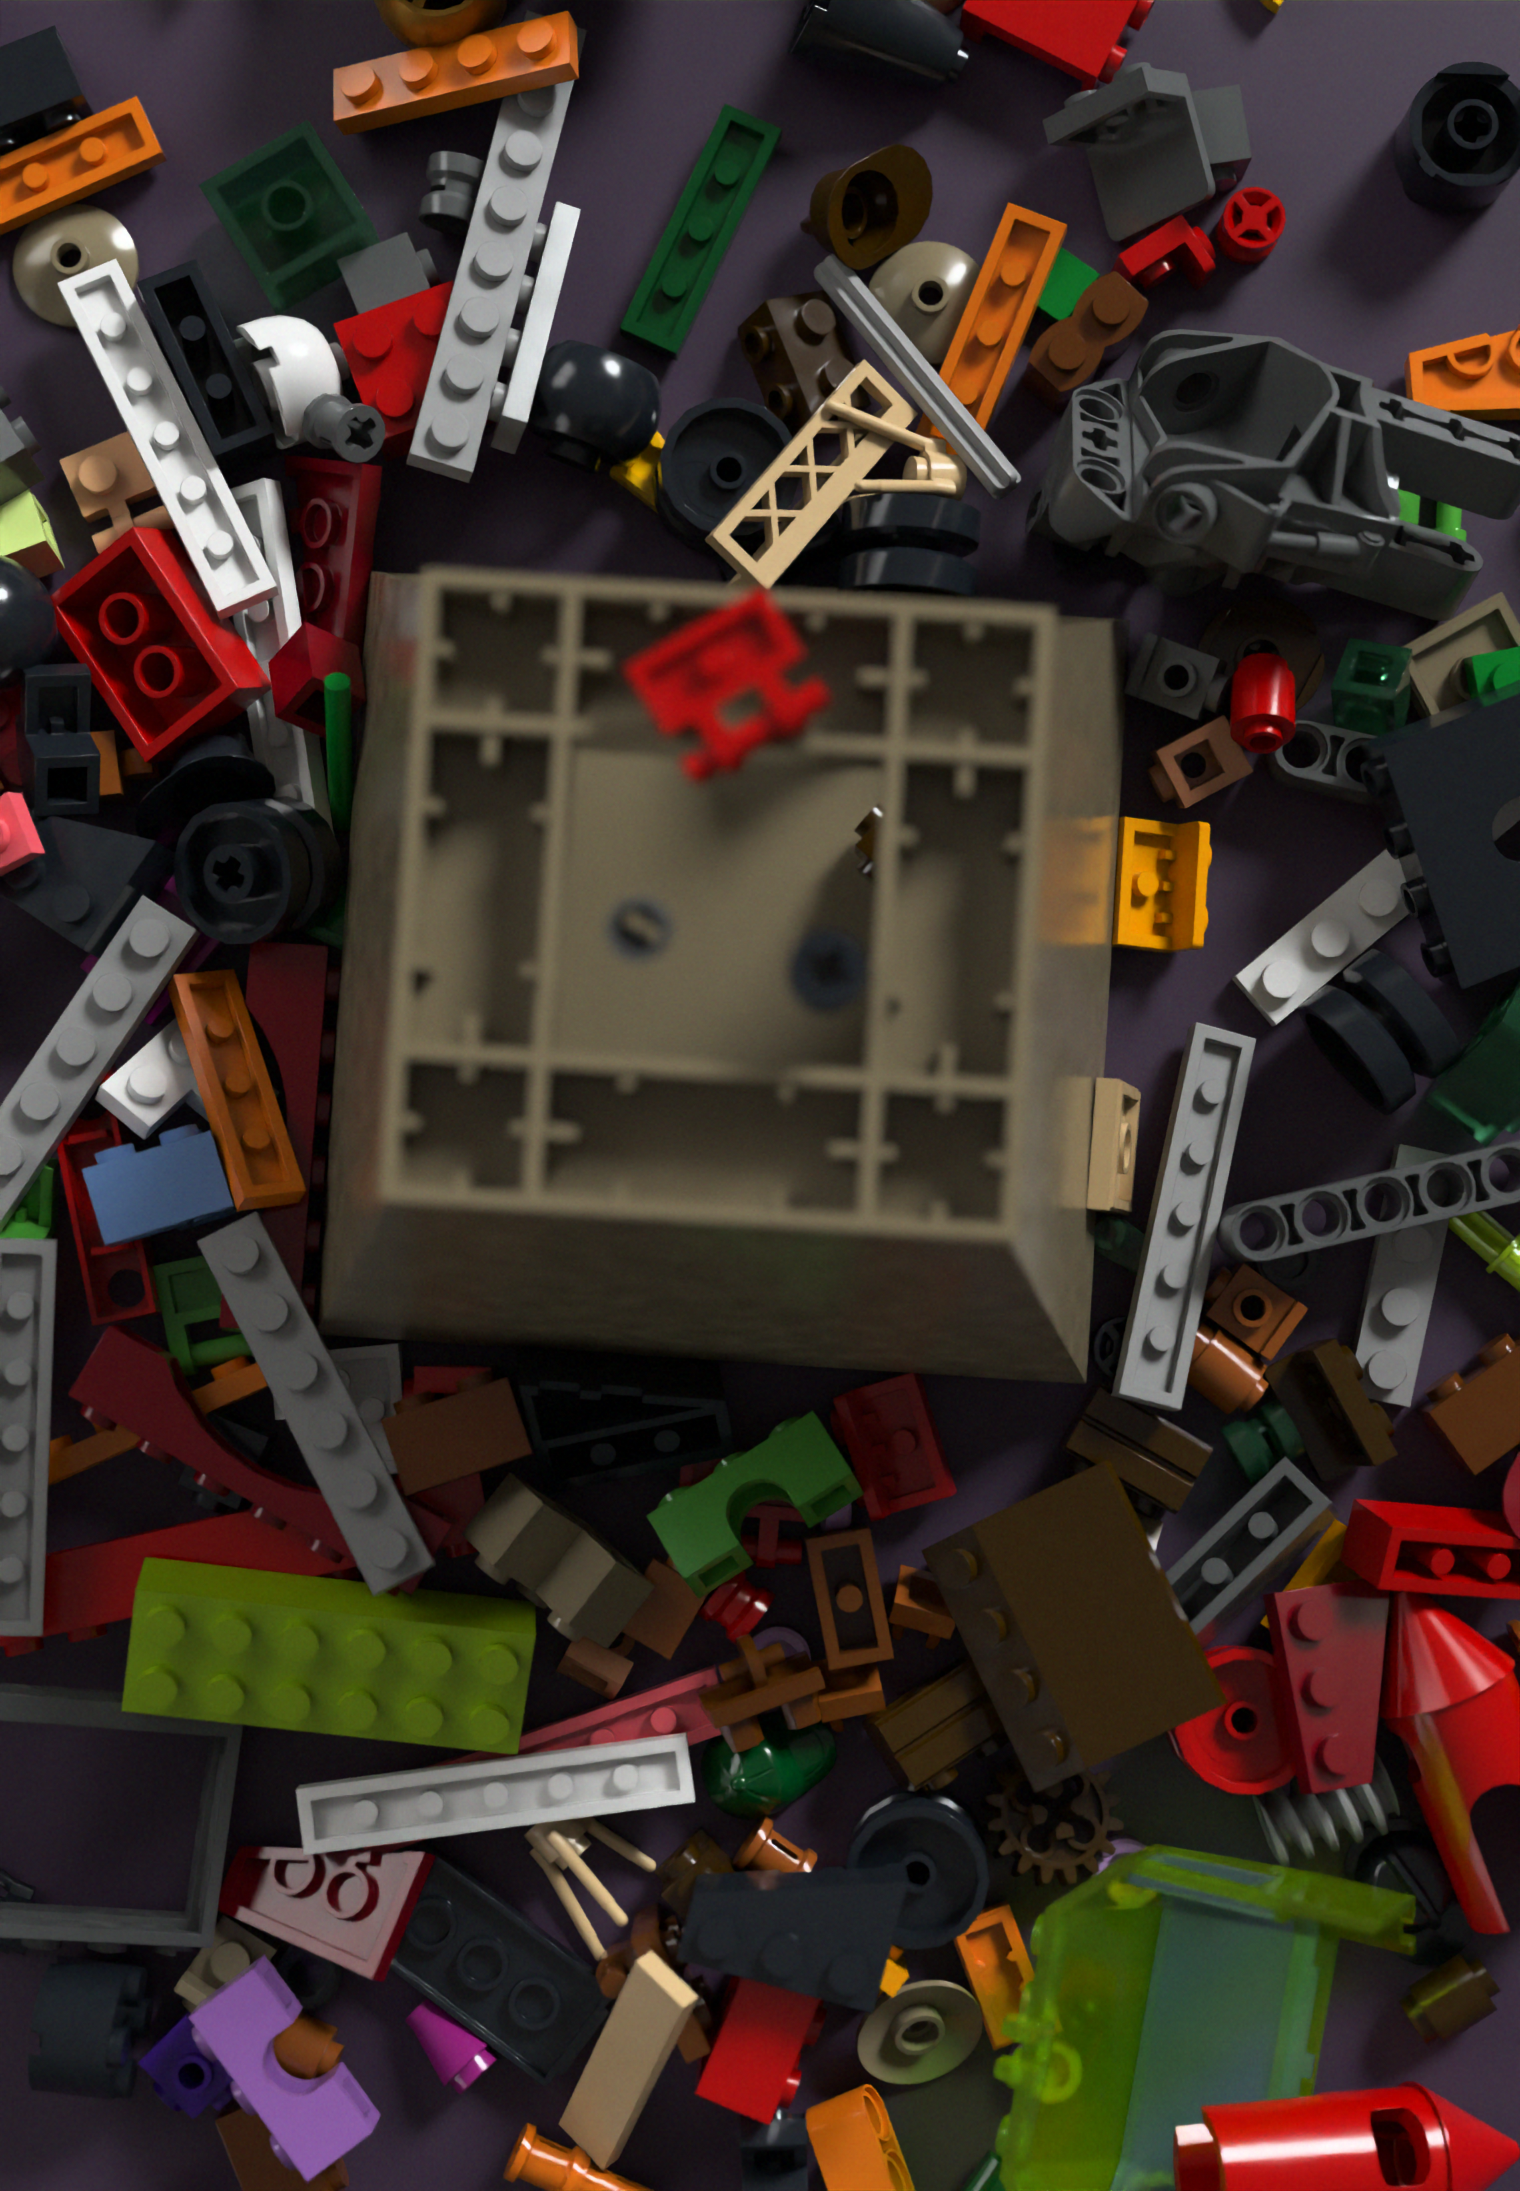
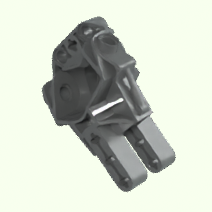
(1274, 466)

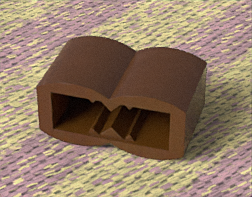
(1090, 339)

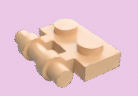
(107, 482)

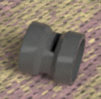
(453, 192)

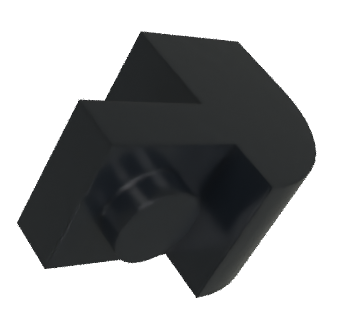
(55, 743)
(774, 2153)

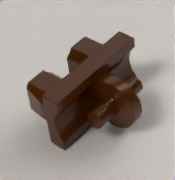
(759, 1683)

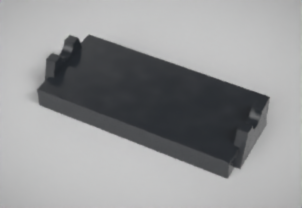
(498, 1972)

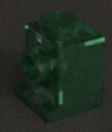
(1372, 688)

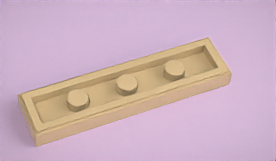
(628, 2059)

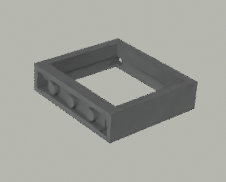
(114, 1928)

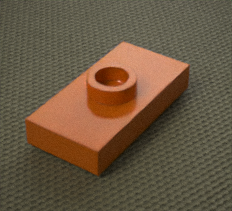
(995, 1967)

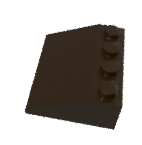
(1073, 1626)

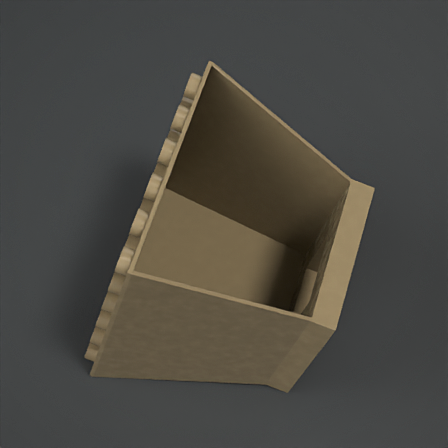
(675, 1139)

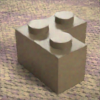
(557, 1562)

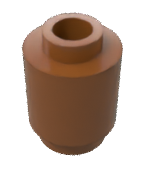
(1225, 1371)
(308, 2047)

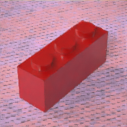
(1432, 1549)

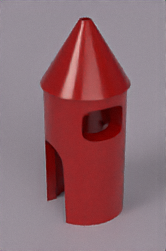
(1460, 1726)
(1342, 2143)

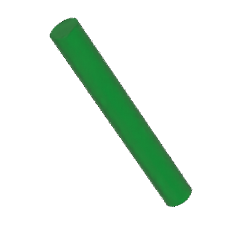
(339, 748)

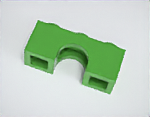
(705, 1521)

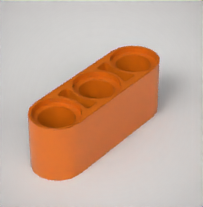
(857, 2143)

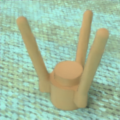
(927, 474)
(561, 1845)

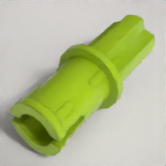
(1491, 1243)

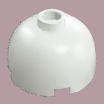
(289, 369)

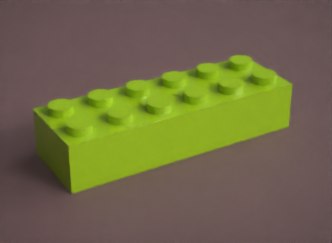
(329, 1656)

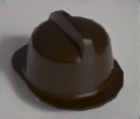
(871, 206)

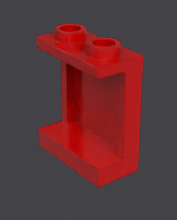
(1068, 34)

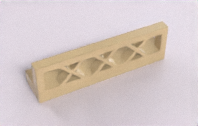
(819, 497)

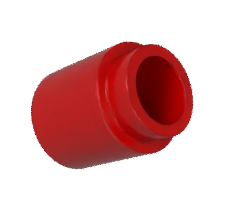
(1262, 703)

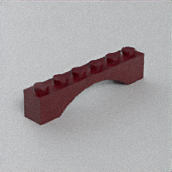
(289, 1004)
(147, 1393)

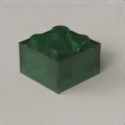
(289, 216)

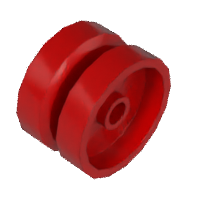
(1259, 1754)

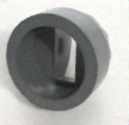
(632, 943)

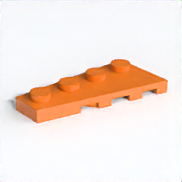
(1469, 376)

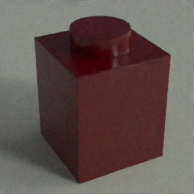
(300, 672)

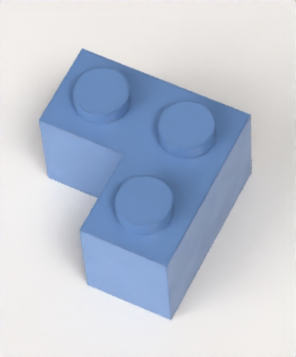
(159, 1187)

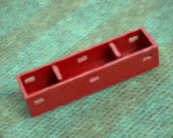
(96, 1260)

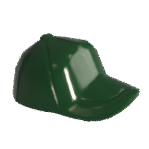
(769, 1774)

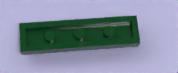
(700, 232)

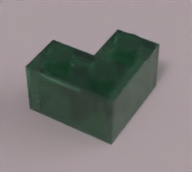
(1484, 1084)

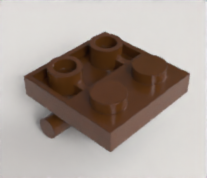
(661, 1936)

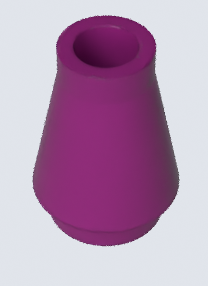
(451, 2047)

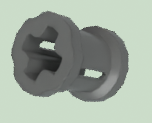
(348, 428)

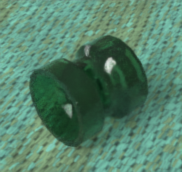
(1249, 1447)

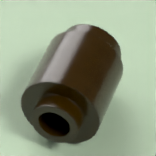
(1450, 1999)

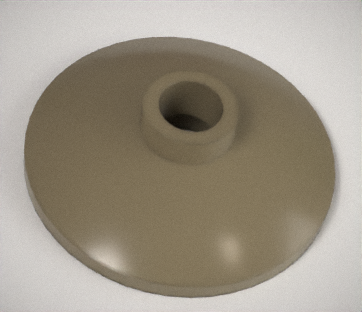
(47, 239)
(920, 267)
(919, 2032)

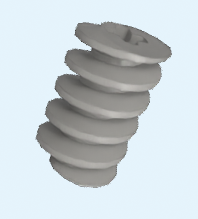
(1323, 1814)

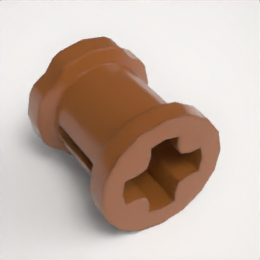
(769, 1850)

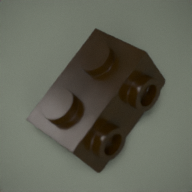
(798, 356)
(1330, 1408)

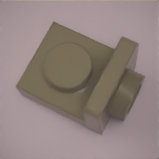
(233, 1950)

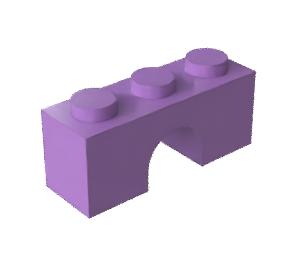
(308, 2118)

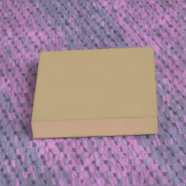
(1113, 1147)

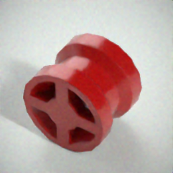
(1260, 214)
(736, 1605)

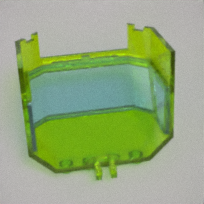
(1168, 1994)

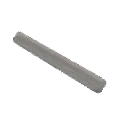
(918, 377)

